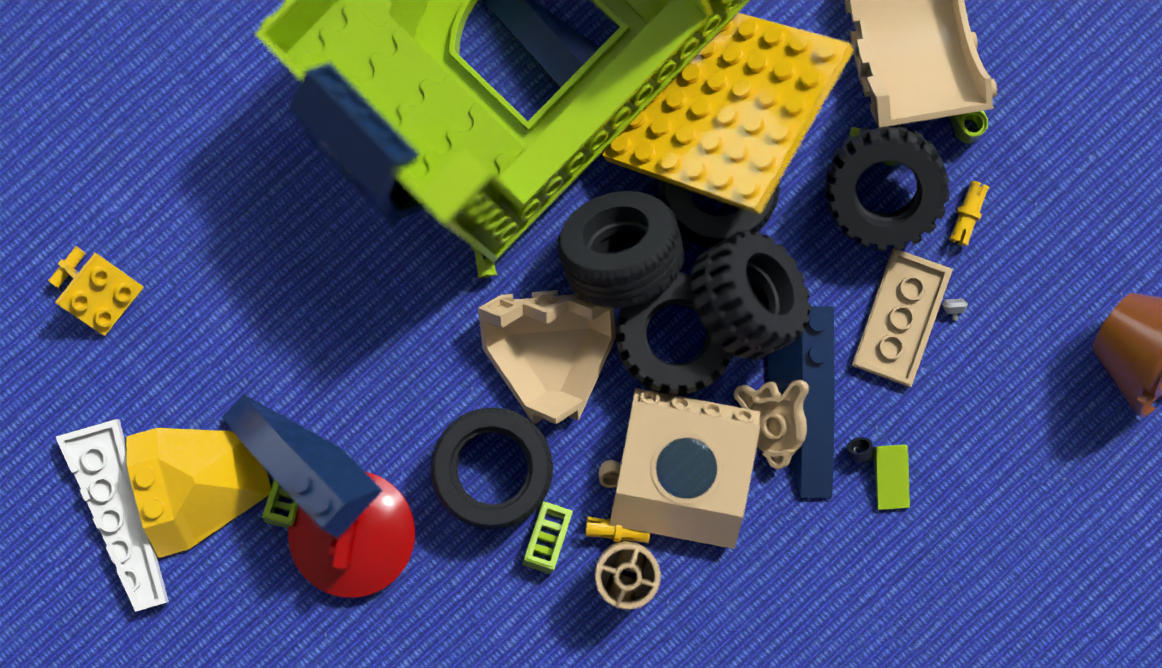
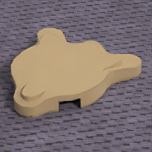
(781, 419)

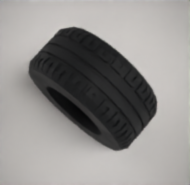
(707, 228)
(626, 276)

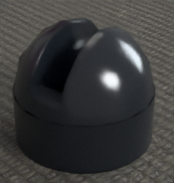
(857, 444)

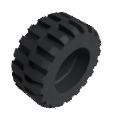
(896, 226)
(750, 295)
(648, 368)

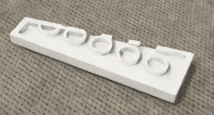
(100, 467)

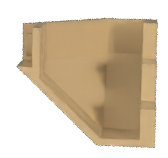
(547, 350)

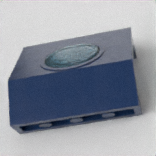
(356, 140)

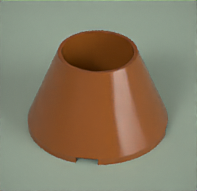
(1132, 350)

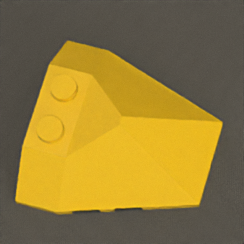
(191, 484)

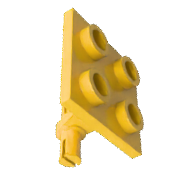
(97, 291)

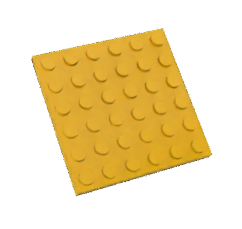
(735, 112)

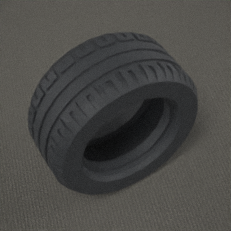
(445, 470)

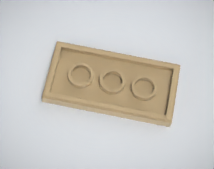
(901, 317)

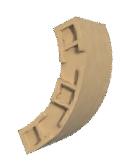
(918, 60)

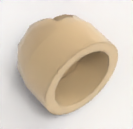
(609, 473)

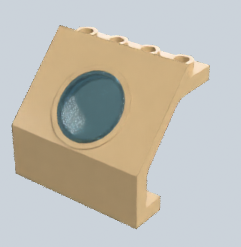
(686, 468)

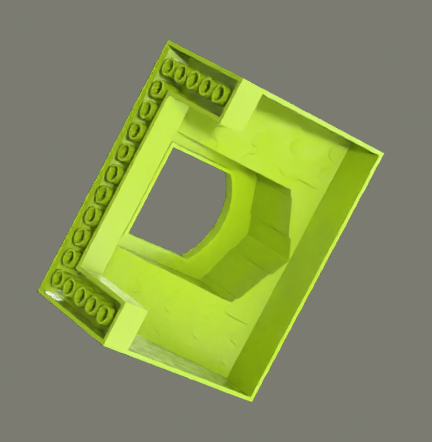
(478, 156)

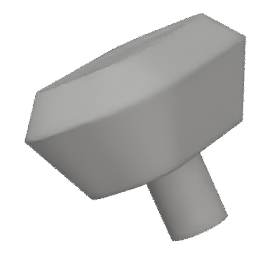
(955, 306)

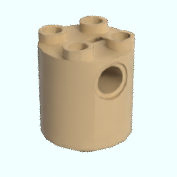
(621, 589)

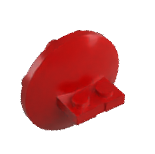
(365, 555)

